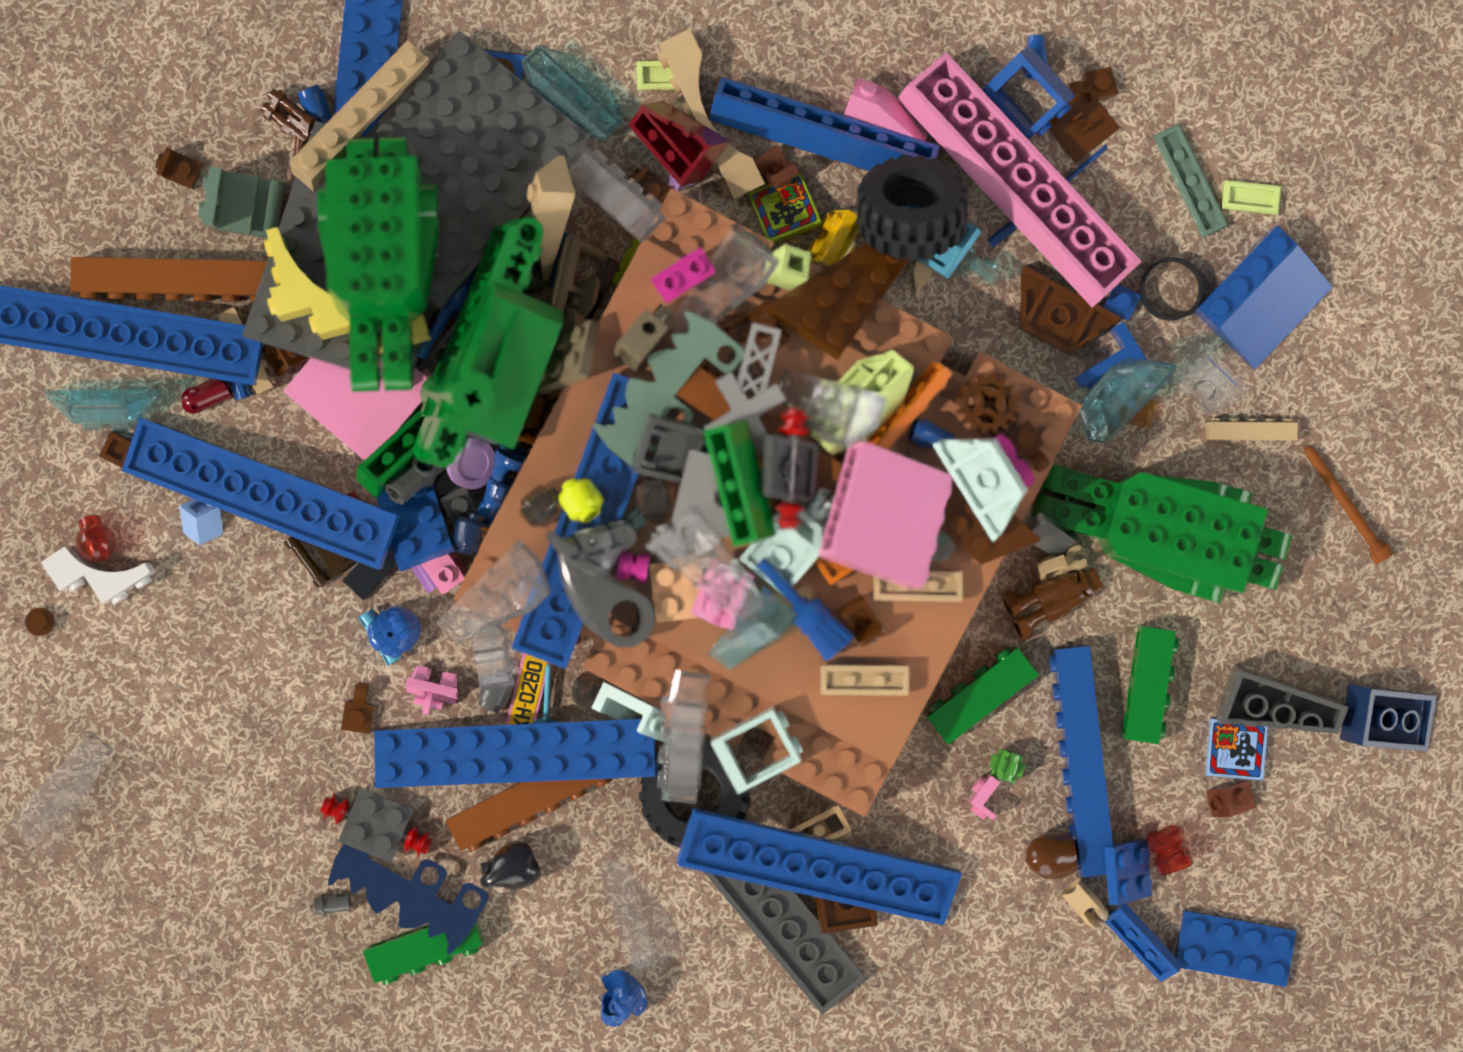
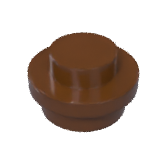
(40, 621)

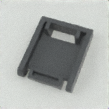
(672, 447)

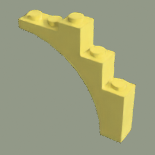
(301, 297)

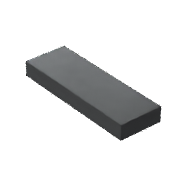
(1054, 538)

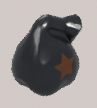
(511, 867)

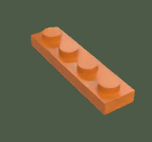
(915, 402)

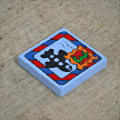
(1236, 750)

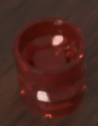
(1170, 853)

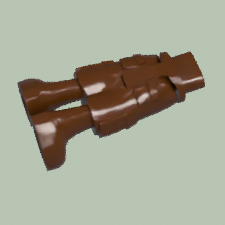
(1055, 597)

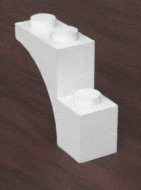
(69, 570)

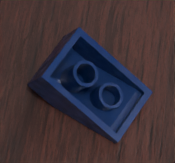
(1388, 718)

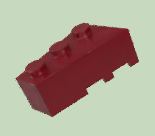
(678, 141)

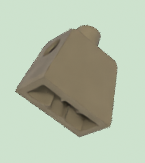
(635, 344)

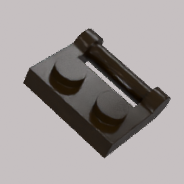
(334, 561)

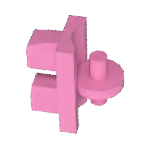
(420, 685)

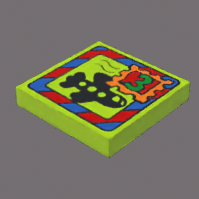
(785, 210)

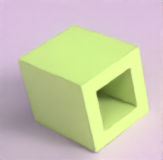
(792, 267)

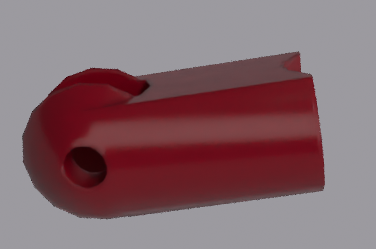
(205, 396)

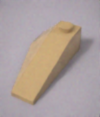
(551, 203)

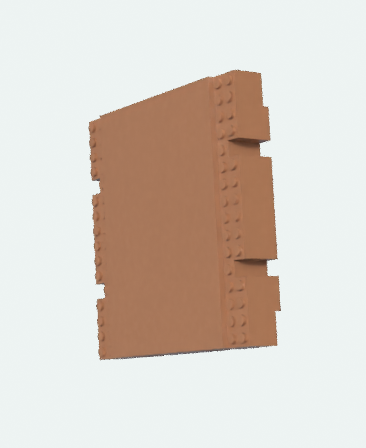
(844, 738)

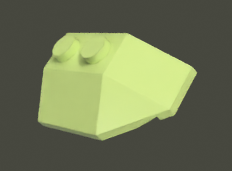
(883, 375)

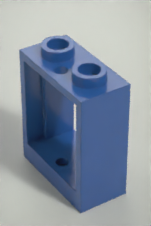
(1045, 77)

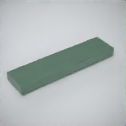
(1190, 180)

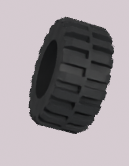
(912, 231)
(663, 818)

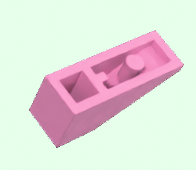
(881, 108)

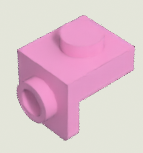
(982, 791)

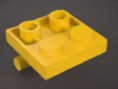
(835, 239)

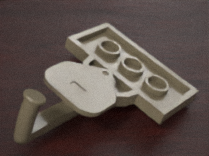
(577, 339)

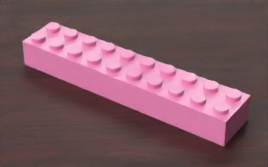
(1019, 179)

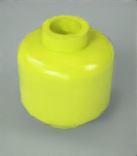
(581, 500)

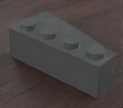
(1270, 702)

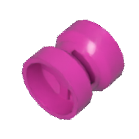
(633, 566)

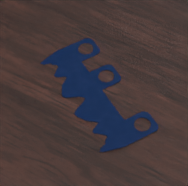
(416, 899)

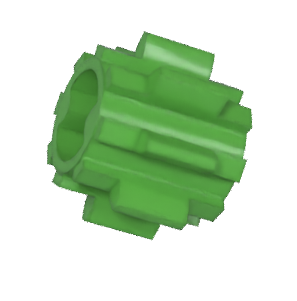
(1007, 765)

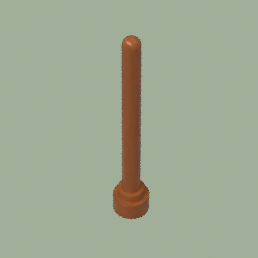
(1378, 549)

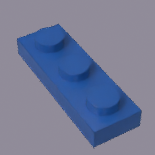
(1143, 942)

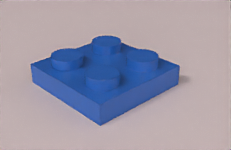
(1128, 871)

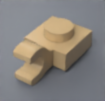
(1058, 566)

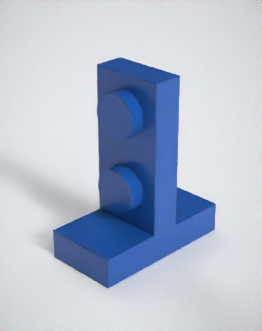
(1129, 349)

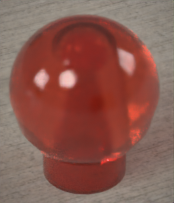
(95, 540)

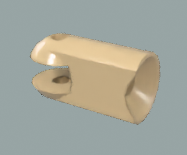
(1081, 899)

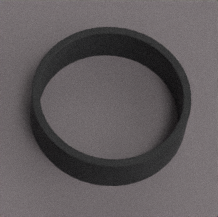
(1194, 270)

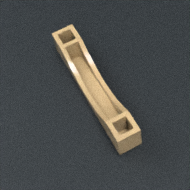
(684, 61)
(357, 114)

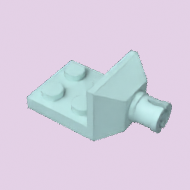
(793, 550)

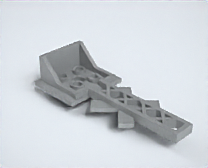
(699, 481)

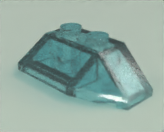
(573, 91)
(1121, 395)
(105, 407)

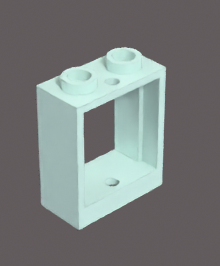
(730, 762)

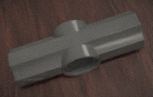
(412, 480)

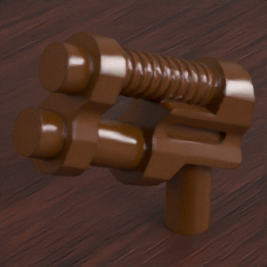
(298, 123)
(754, 315)

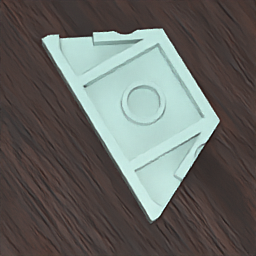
(984, 479)

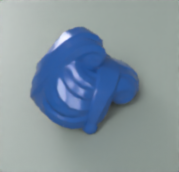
(402, 624)
(622, 999)

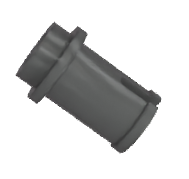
(332, 904)

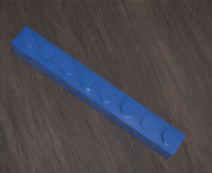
(811, 127)
(1082, 756)

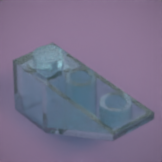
(754, 633)

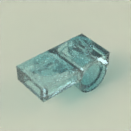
(983, 269)

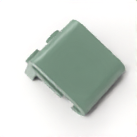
(241, 203)

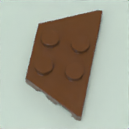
(1059, 314)
(968, 532)

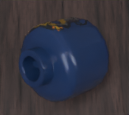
(469, 534)

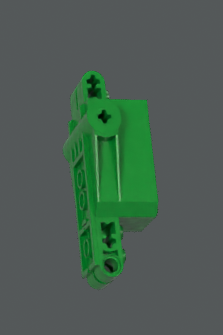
(379, 255)
(493, 352)
(1171, 529)

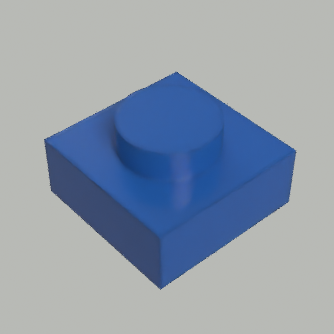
(1122, 302)

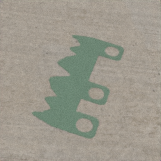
(670, 372)

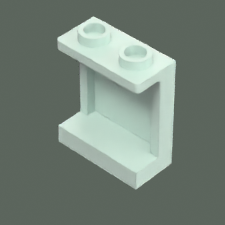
(625, 706)

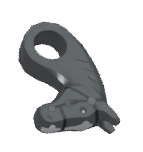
(585, 573)

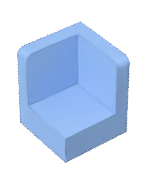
(200, 521)

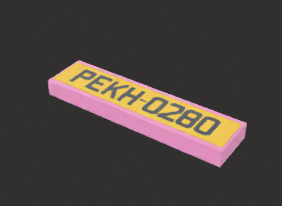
(527, 691)

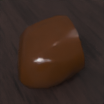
(1052, 855)

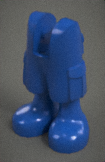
(500, 483)

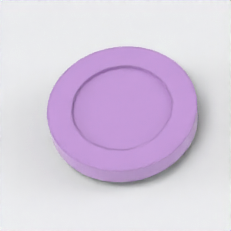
(473, 465)

